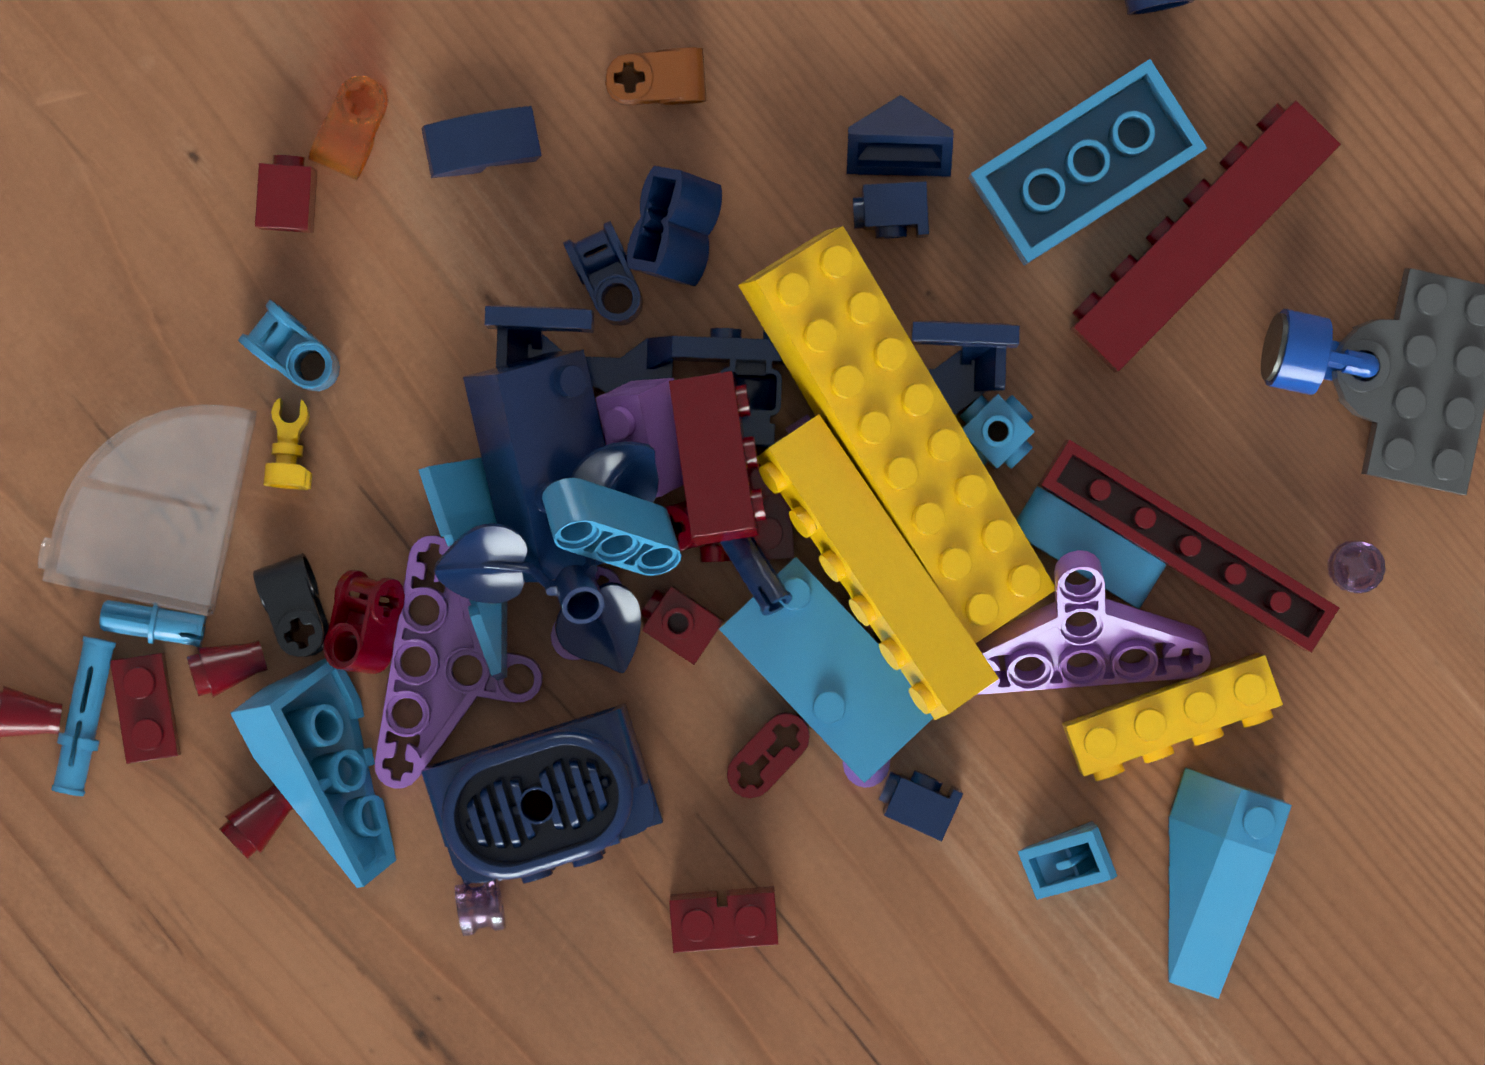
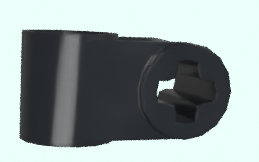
(291, 595)

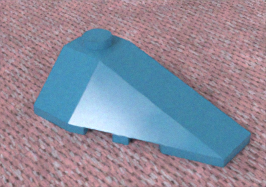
(459, 503)
(313, 751)
(1216, 869)

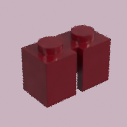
(705, 926)

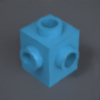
(1013, 415)

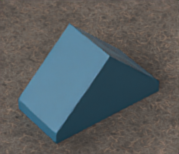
(1067, 861)

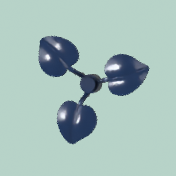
(593, 619)

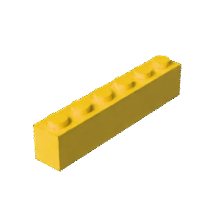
(876, 568)

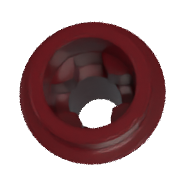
(222, 667)
(27, 714)
(256, 821)

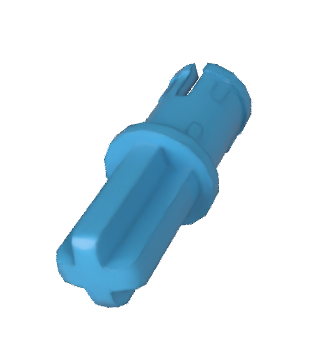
(152, 623)

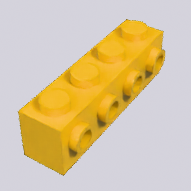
(1172, 714)

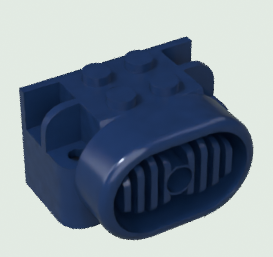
(585, 767)

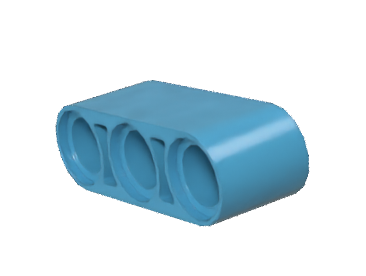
(611, 526)
(1062, 529)

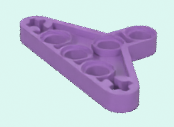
(1106, 637)
(437, 692)

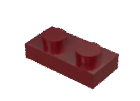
(145, 708)

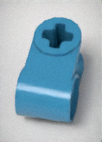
(283, 345)

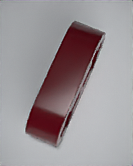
(777, 764)

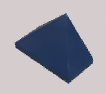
(900, 142)

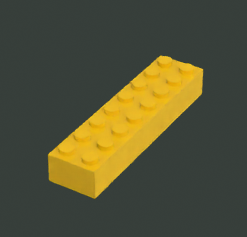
(897, 428)

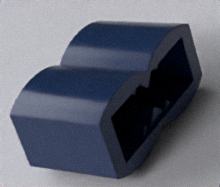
(674, 226)

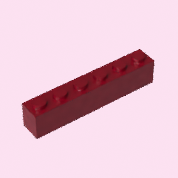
(1204, 236)
(1188, 546)

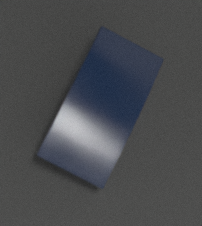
(481, 141)

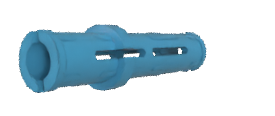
(83, 717)

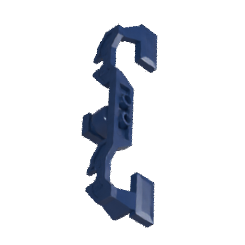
(961, 378)

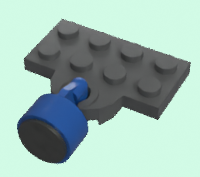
(1406, 375)

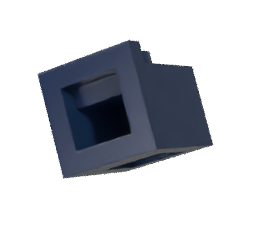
(892, 209)
(920, 803)

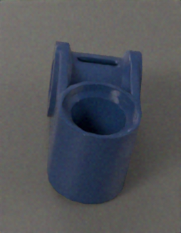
(605, 271)

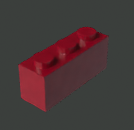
(716, 457)

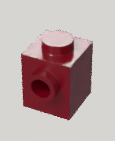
(286, 195)
(680, 623)

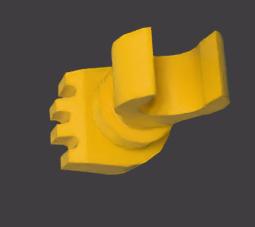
(286, 471)

